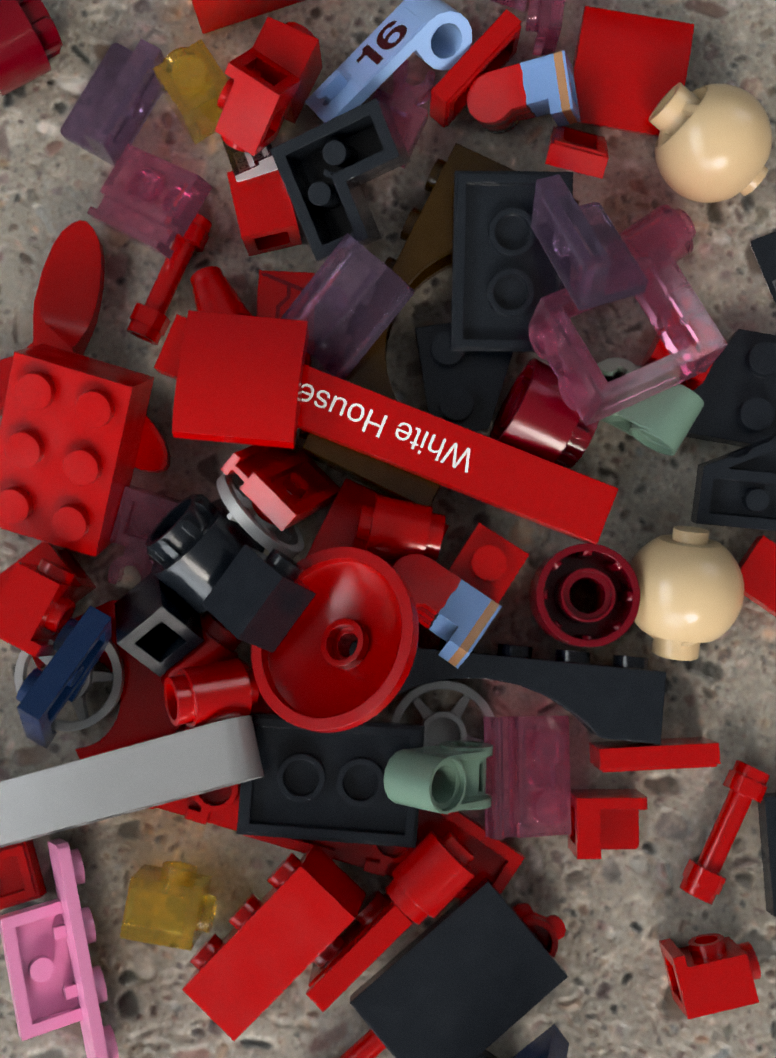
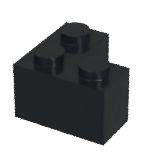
(330, 164)

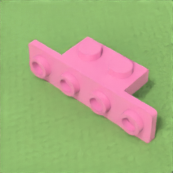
(52, 961)

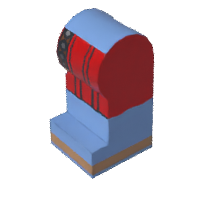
(525, 92)
(447, 605)

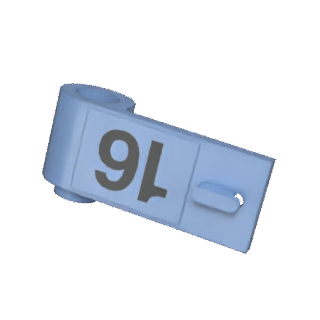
(416, 26)

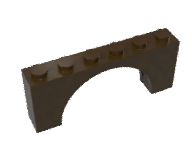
(424, 255)

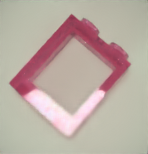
(674, 314)

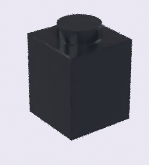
(259, 597)
(156, 625)

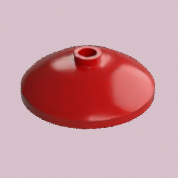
(311, 672)

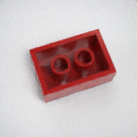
(68, 446)

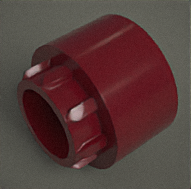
(26, 42)
(539, 420)
(615, 589)

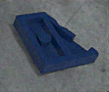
(48, 690)

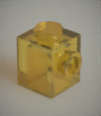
(192, 88)
(168, 905)

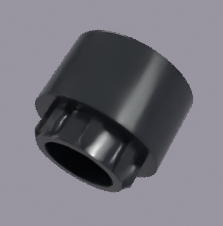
(195, 548)

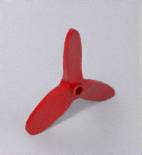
(68, 312)

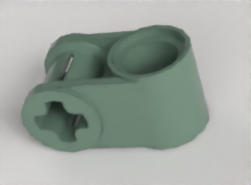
(659, 420)
(440, 777)

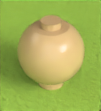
(711, 141)
(686, 591)

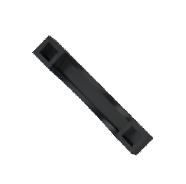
(606, 699)

